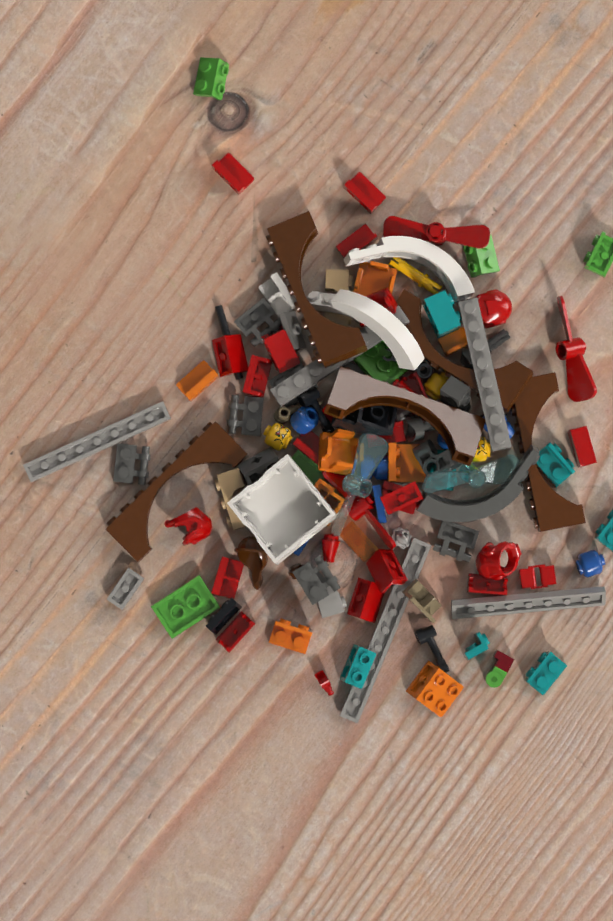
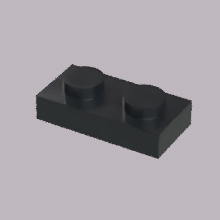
(219, 620)

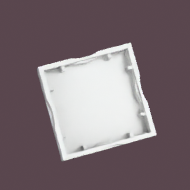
(282, 509)

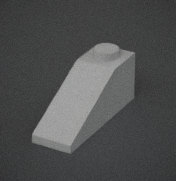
(331, 604)

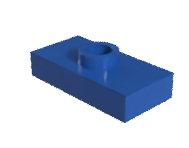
(379, 506)

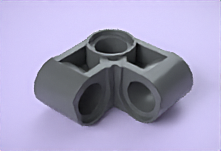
(427, 456)

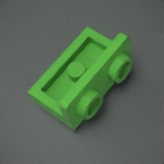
(211, 78)
(601, 256)
(481, 260)

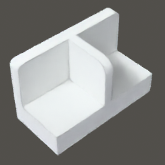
(277, 294)

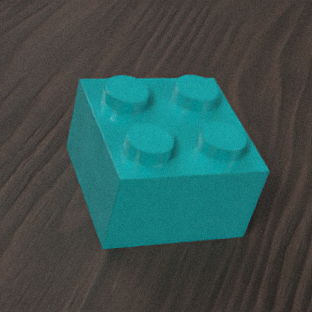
(442, 314)

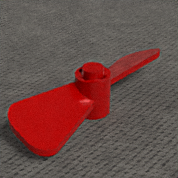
(471, 236)
(579, 379)
(360, 507)

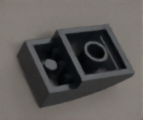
(371, 419)

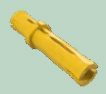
(416, 275)

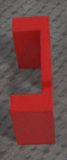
(528, 578)

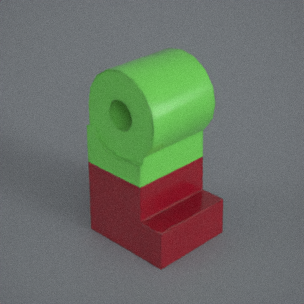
(500, 669)

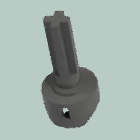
(493, 343)
(416, 428)

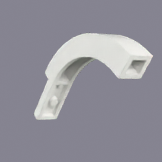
(423, 252)
(377, 319)

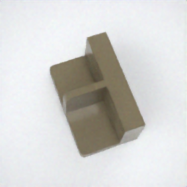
(422, 599)

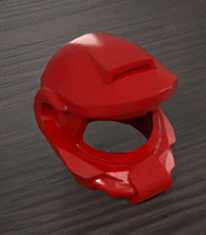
(494, 308)
(197, 525)
(489, 560)

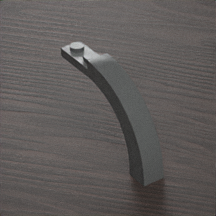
(484, 506)

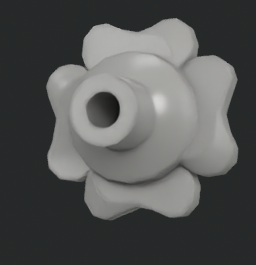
(401, 537)

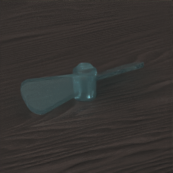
(369, 454)
(490, 473)

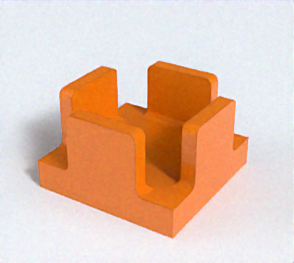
(374, 277)
(337, 451)

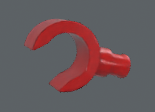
(324, 682)

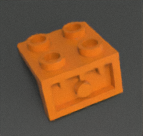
(403, 464)
(290, 636)
(434, 688)

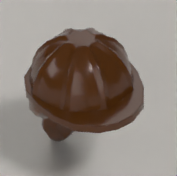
(253, 557)

